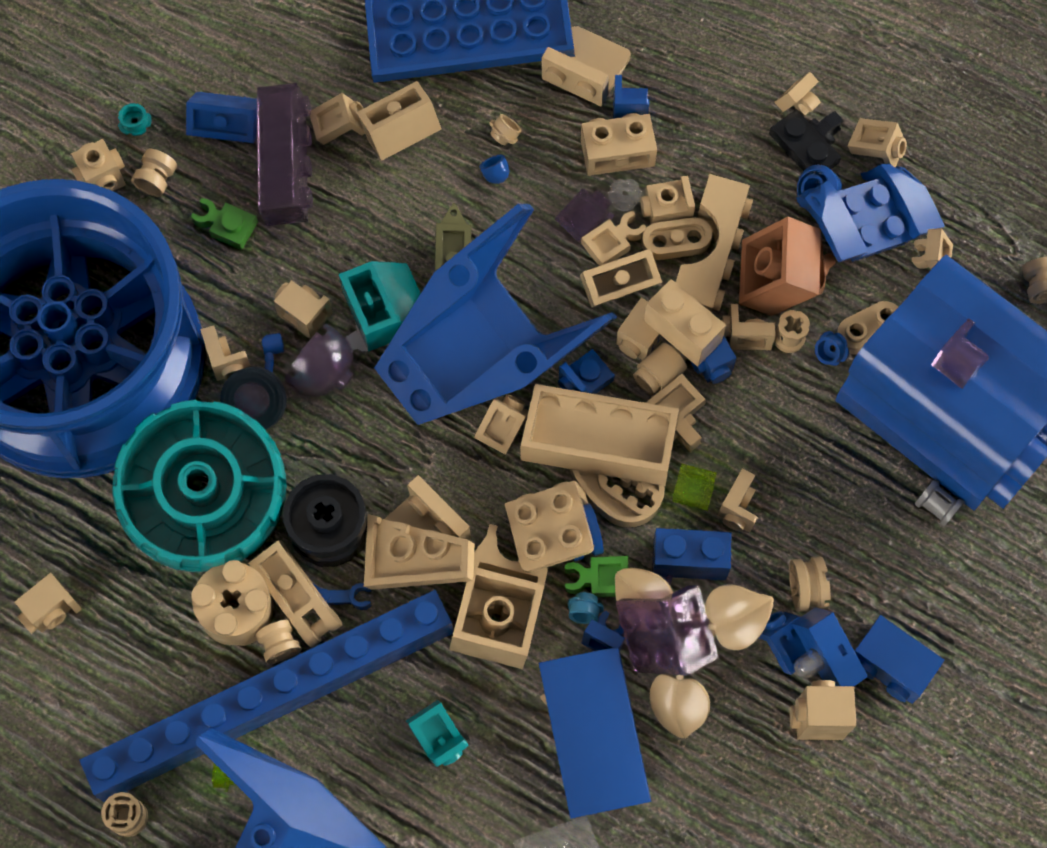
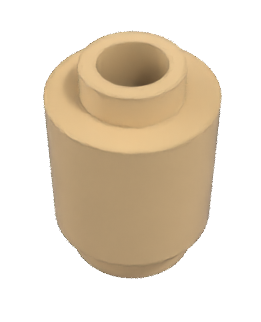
(660, 368)

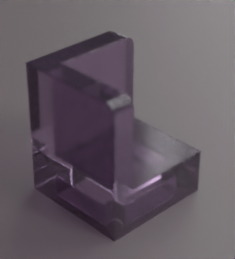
(960, 357)

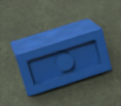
(222, 117)

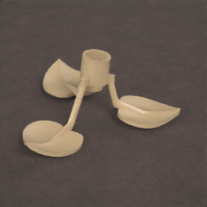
(733, 615)

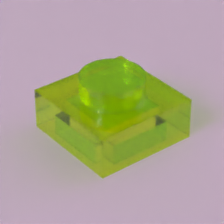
(694, 487)

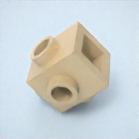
(99, 165)

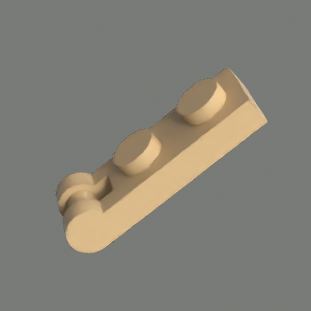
(295, 593)

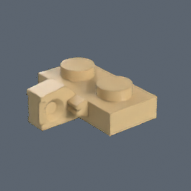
(686, 397)

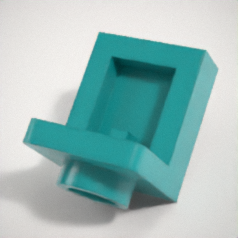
(437, 734)

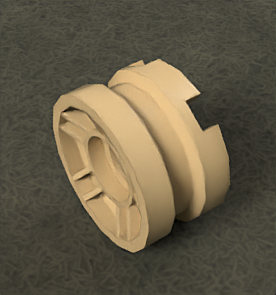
(809, 584)

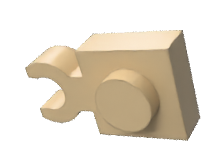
(610, 241)

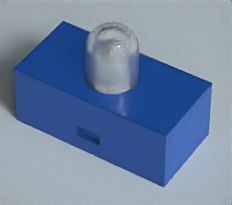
(827, 650)

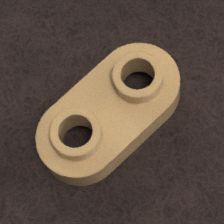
(675, 237)
(866, 322)

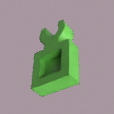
(228, 225)
(598, 577)

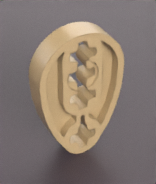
(612, 505)

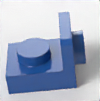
(586, 374)
(783, 640)

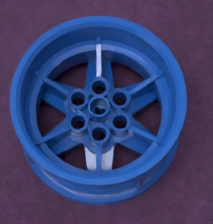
(63, 226)

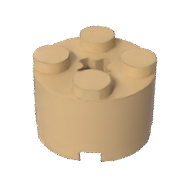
(218, 589)

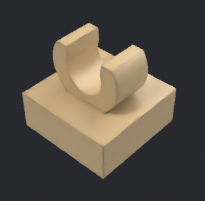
(800, 95)
(935, 248)

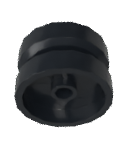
(323, 499)

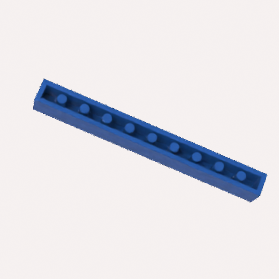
(268, 695)

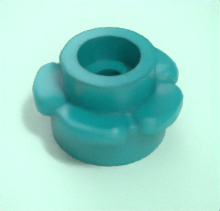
(132, 112)

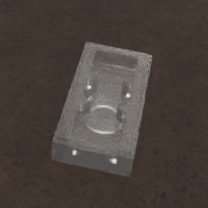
(571, 834)

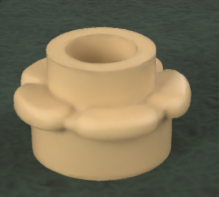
(505, 130)

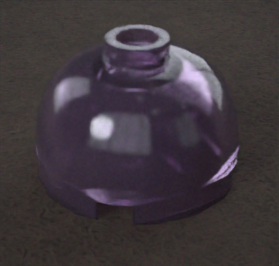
(323, 364)

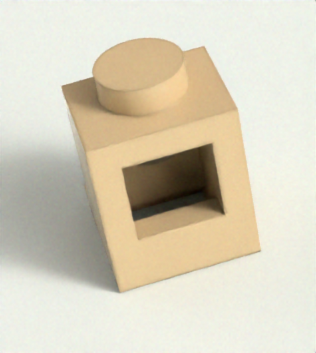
(657, 203)
(302, 307)
(45, 605)

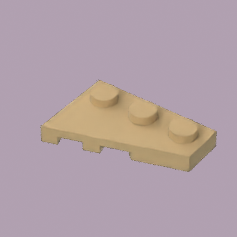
(414, 556)

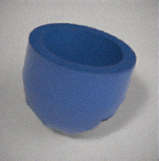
(495, 169)

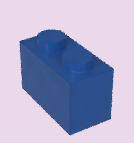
(691, 554)
(897, 660)

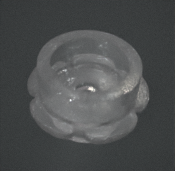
(623, 202)

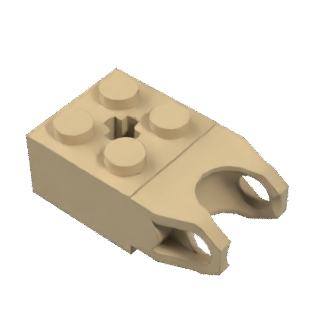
(499, 589)

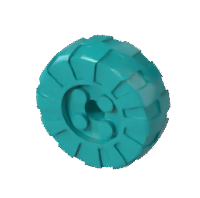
(206, 526)

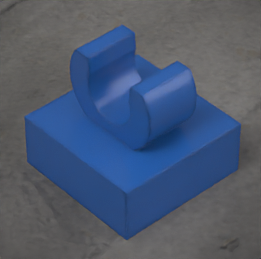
(600, 637)

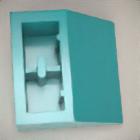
(379, 299)

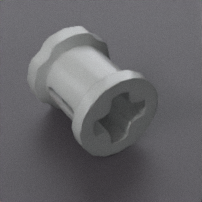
(939, 502)

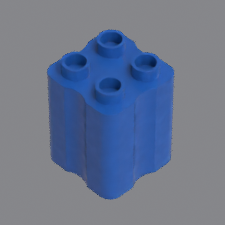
(968, 438)

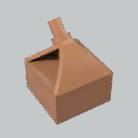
(783, 266)

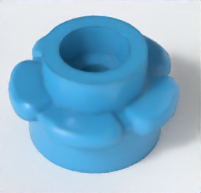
(584, 608)

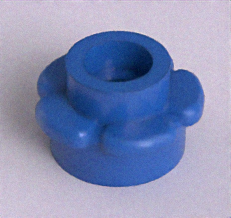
(825, 352)

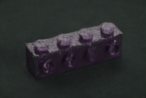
(283, 154)

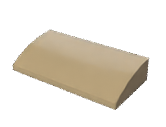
(599, 434)

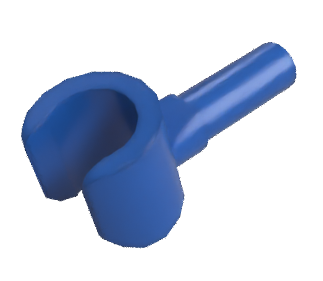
(272, 345)

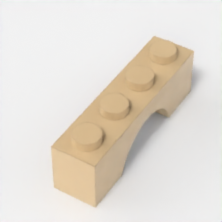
(722, 208)

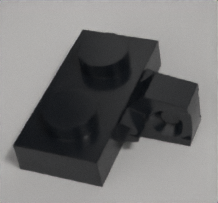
(807, 140)

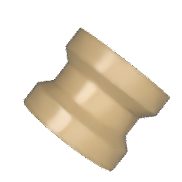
(278, 641)

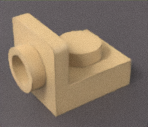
(336, 118)
(878, 140)
(748, 335)
(220, 355)
(502, 423)
(739, 495)

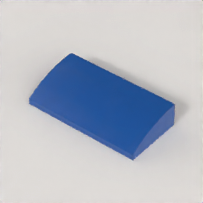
(594, 732)

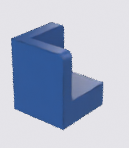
(629, 99)

